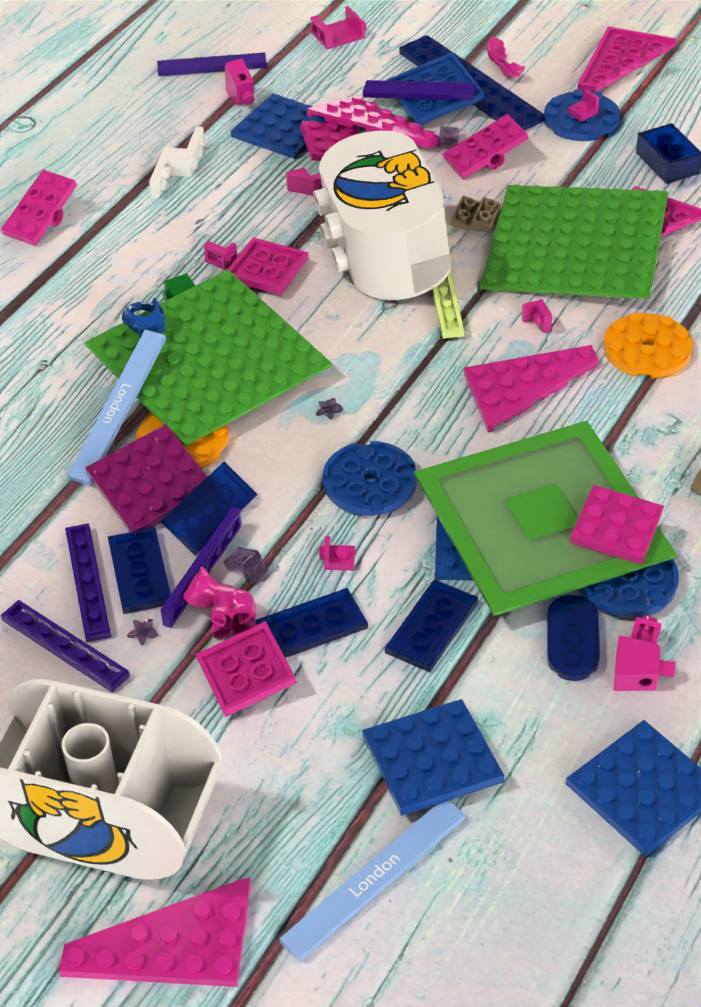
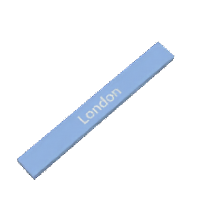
(118, 405)
(371, 880)

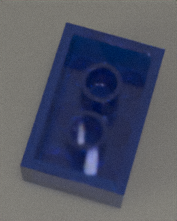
(669, 153)

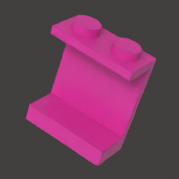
(340, 32)

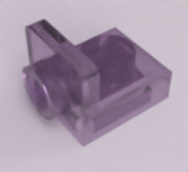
(448, 137)
(248, 562)

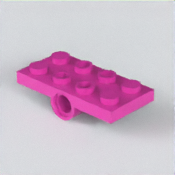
(485, 147)
(39, 208)

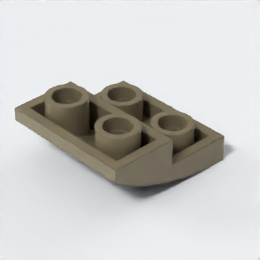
(475, 214)

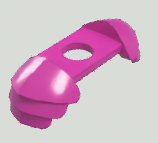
(496, 53)

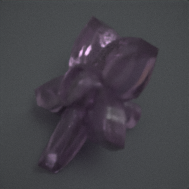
(329, 407)
(143, 630)

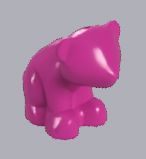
(233, 607)

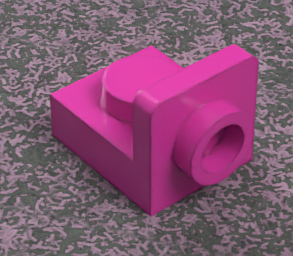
(586, 108)
(219, 255)
(539, 313)
(337, 556)
(646, 629)

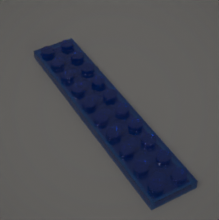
(497, 99)

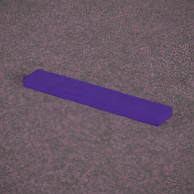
(208, 64)
(419, 90)
(207, 558)
(87, 583)
(65, 646)

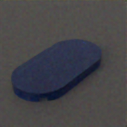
(573, 637)

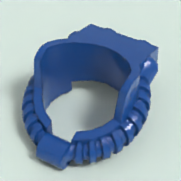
(152, 322)

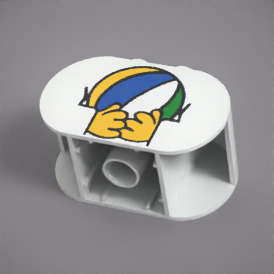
(383, 215)
(103, 779)

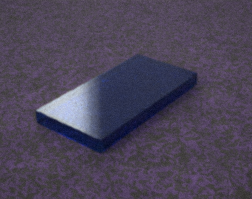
(206, 506)
(139, 570)
(315, 622)
(431, 625)

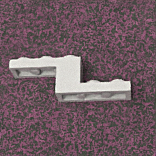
(177, 162)

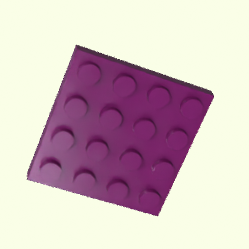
(146, 478)

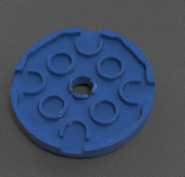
(570, 128)
(346, 474)
(641, 596)

